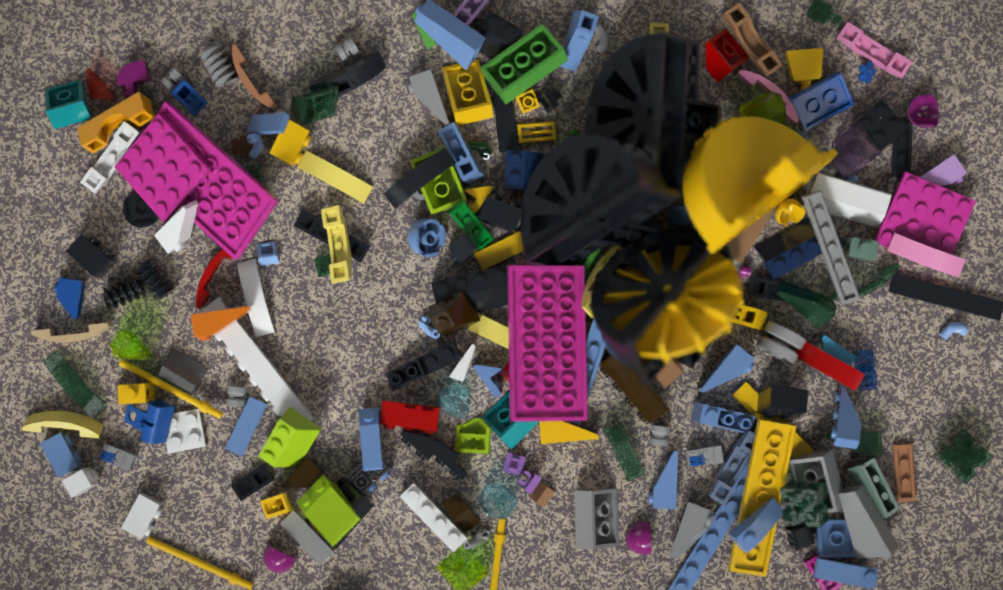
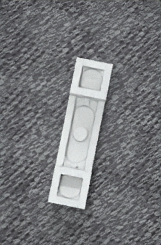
(105, 166)
(255, 297)

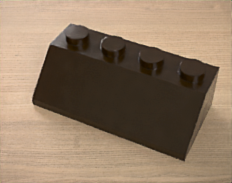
(638, 395)

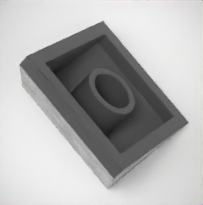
(182, 372)

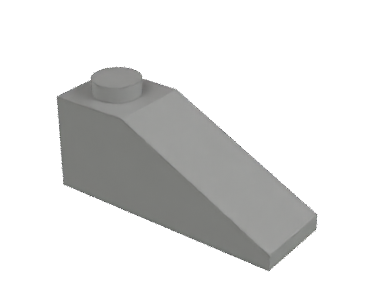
(427, 93)
(693, 525)

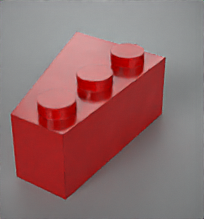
(410, 416)

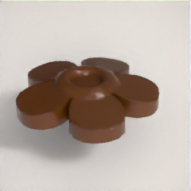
(241, 146)

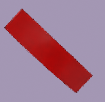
(202, 294)
(830, 366)

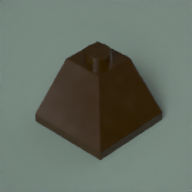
(452, 314)

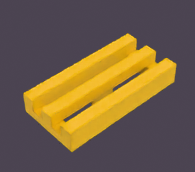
(540, 139)

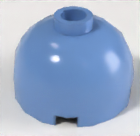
(426, 237)

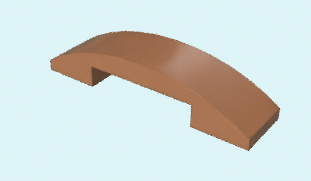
(239, 60)

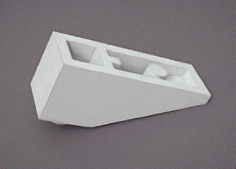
(178, 229)

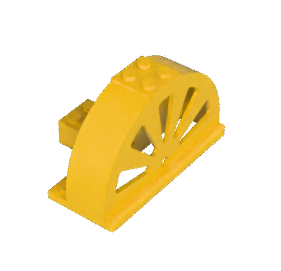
(744, 174)

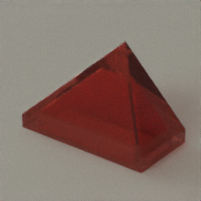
(96, 88)

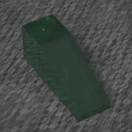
(810, 304)
(869, 445)
(624, 451)

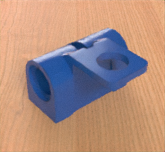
(152, 422)

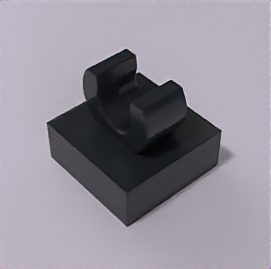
(549, 100)

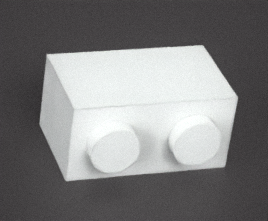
(81, 481)
(142, 516)

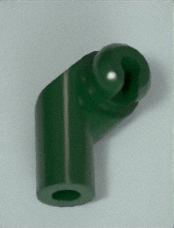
(482, 148)

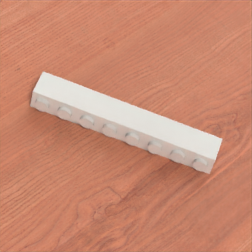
(258, 366)

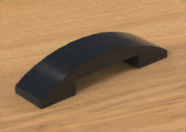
(419, 177)
(314, 226)

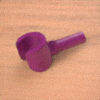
(745, 271)

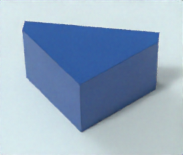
(189, 97)

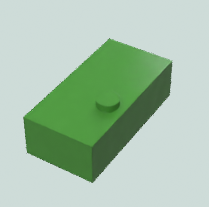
(524, 63)

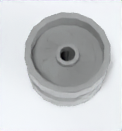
(782, 340)

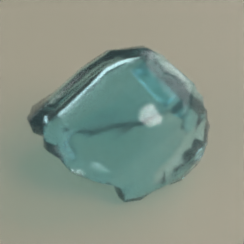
(454, 401)
(492, 506)

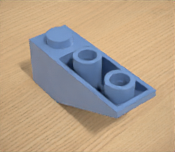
(578, 37)
(722, 418)
(848, 426)

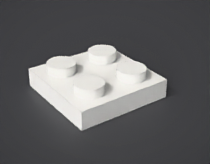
(185, 431)

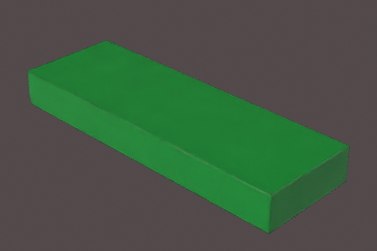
(470, 224)

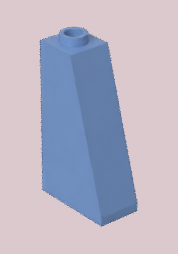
(450, 33)

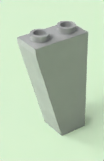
(866, 526)

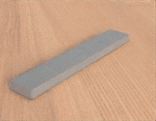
(830, 247)

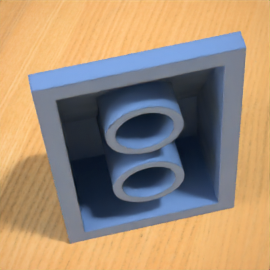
(731, 365)

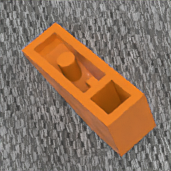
(214, 322)

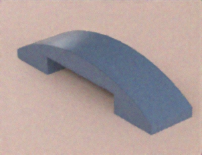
(731, 468)

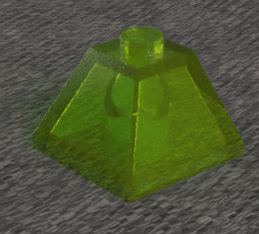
(767, 106)
(128, 347)
(463, 569)

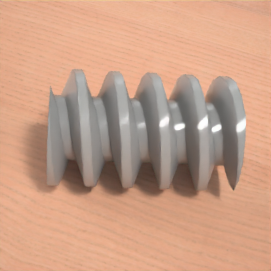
(217, 66)

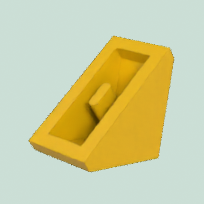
(277, 505)

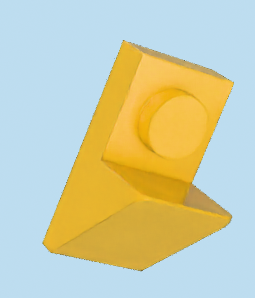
(479, 195)

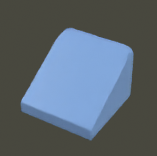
(267, 253)

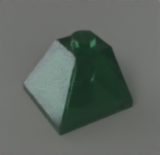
(314, 105)

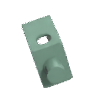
(860, 248)

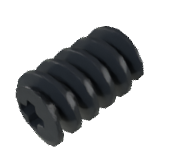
(154, 280)
(123, 293)

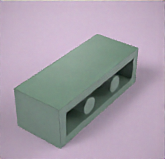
(868, 473)

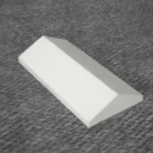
(852, 199)

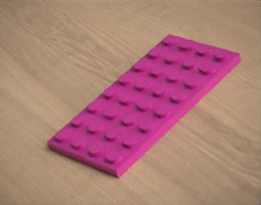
(228, 198)
(547, 343)

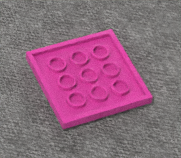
(163, 167)
(925, 214)

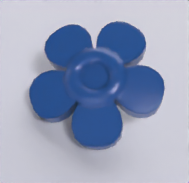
(866, 72)

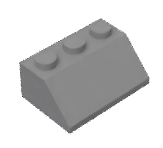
(821, 468)
(596, 518)

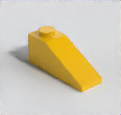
(750, 317)
(563, 432)

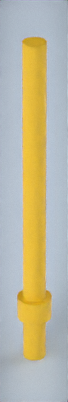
(203, 406)
(499, 539)
(233, 578)

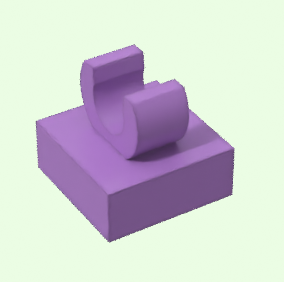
(514, 463)
(531, 482)

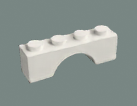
(433, 517)

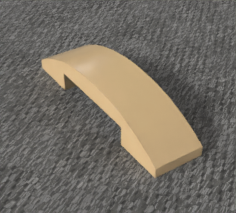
(94, 330)

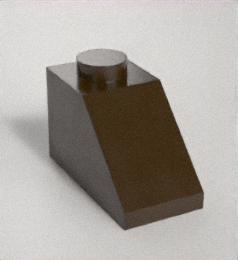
(304, 475)
(460, 512)

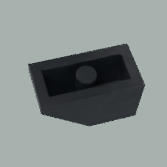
(462, 249)
(801, 536)

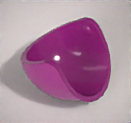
(918, 106)
(639, 538)
(276, 560)

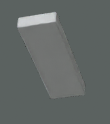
(306, 537)

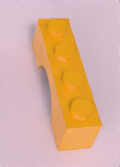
(97, 131)

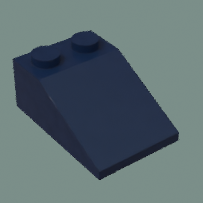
(519, 168)

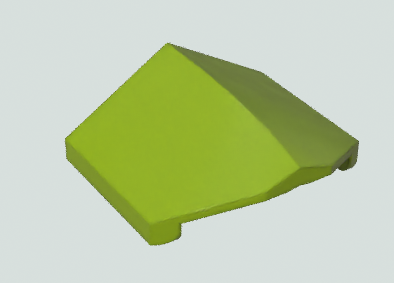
(473, 436)

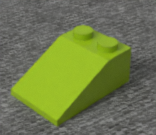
(328, 509)

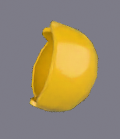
(793, 208)

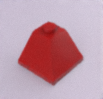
(723, 55)

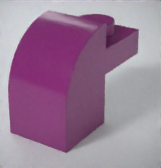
(133, 74)

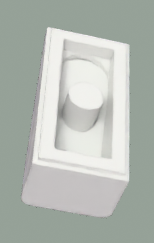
(461, 369)

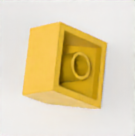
(291, 143)

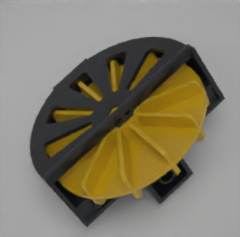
(665, 300)

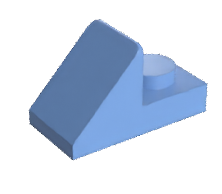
(485, 374)

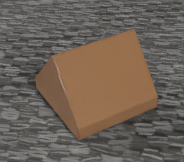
(541, 494)

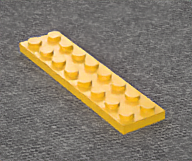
(763, 481)

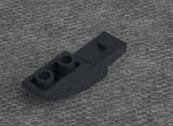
(353, 74)
(423, 365)
(427, 447)

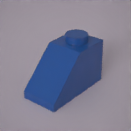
(70, 295)

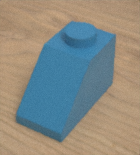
(836, 350)

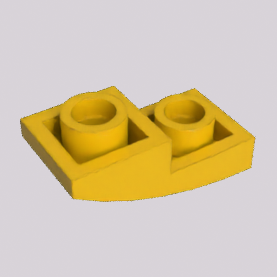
(527, 101)

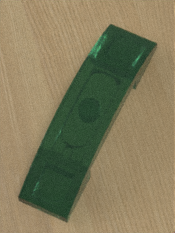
(885, 275)
(74, 385)

